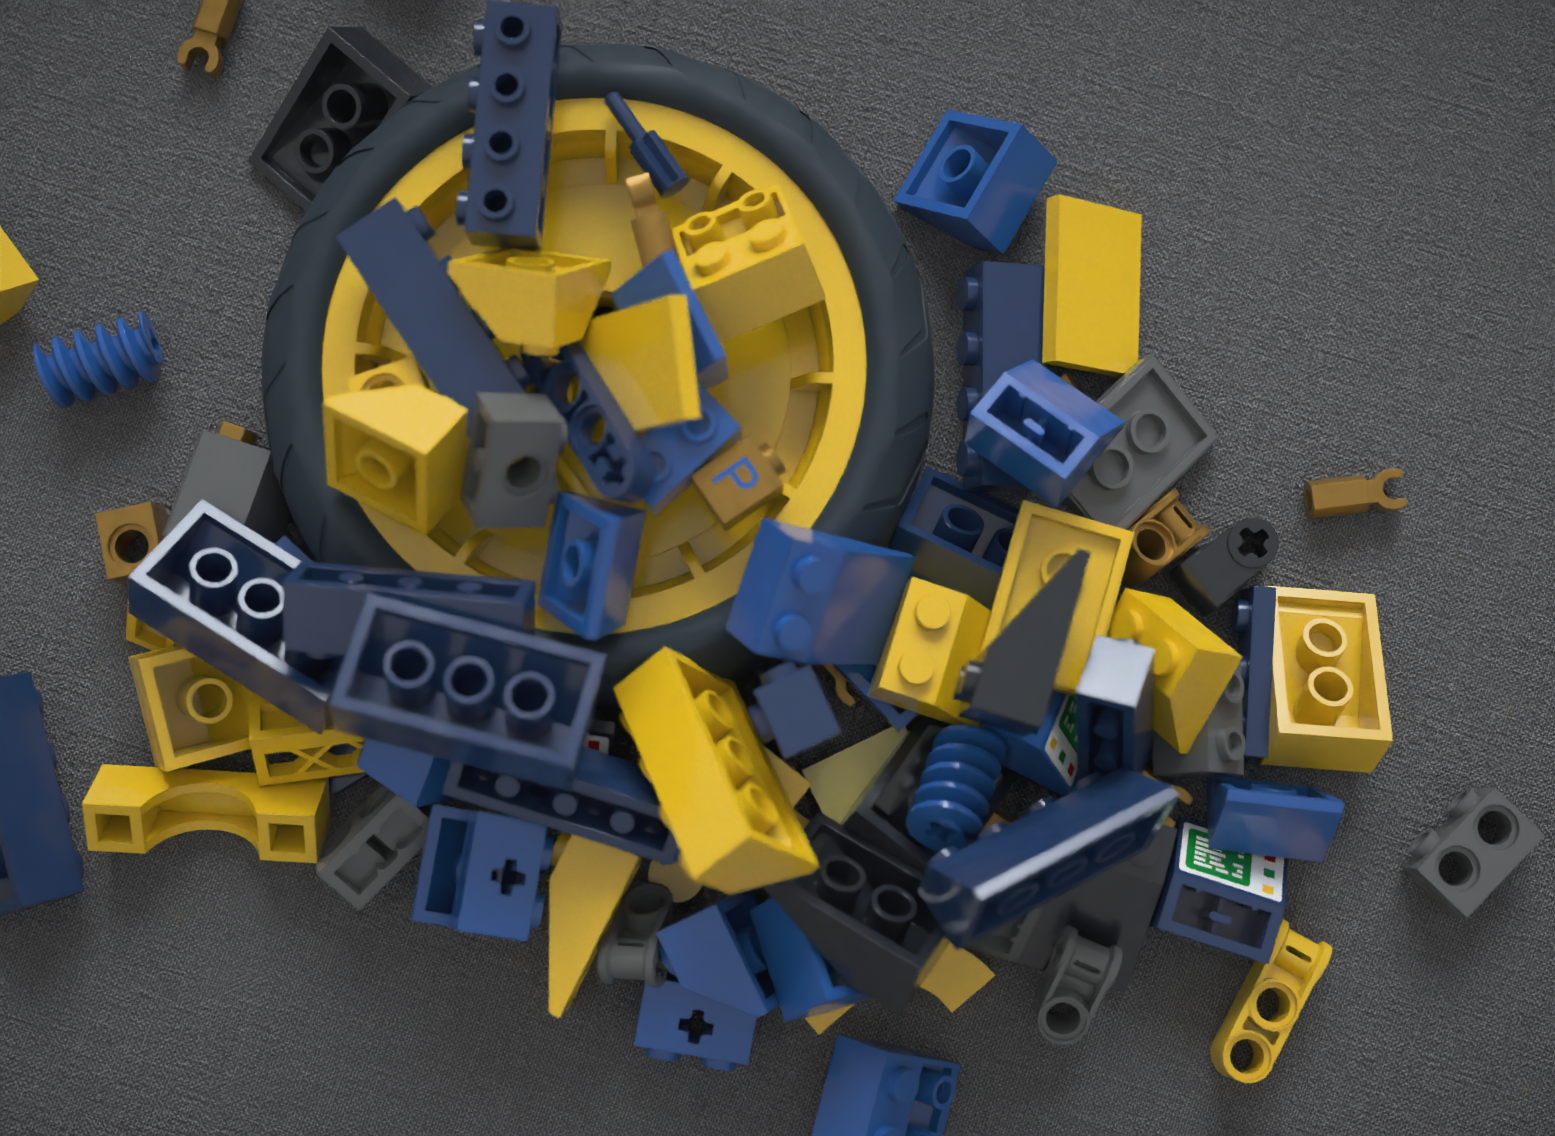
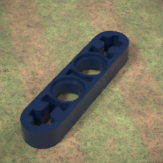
(594, 401)

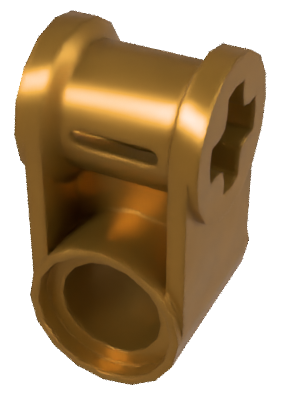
(1160, 538)

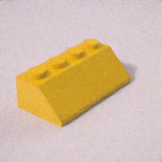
(712, 776)

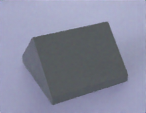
(237, 482)

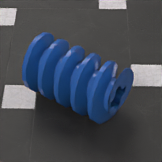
(100, 363)
(956, 787)

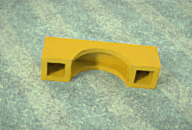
(142, 805)

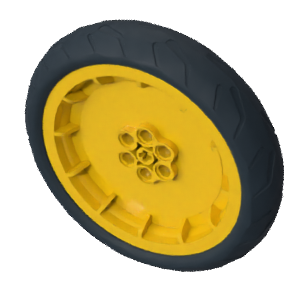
(829, 387)

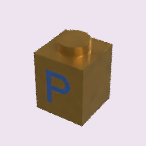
(740, 481)

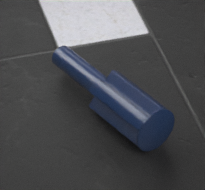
(648, 150)

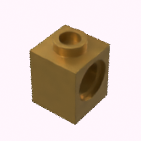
(123, 525)

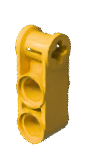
(1292, 982)

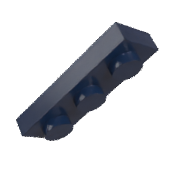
(1255, 621)

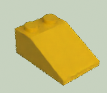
(1327, 682)
(582, 905)

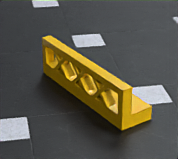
(277, 732)

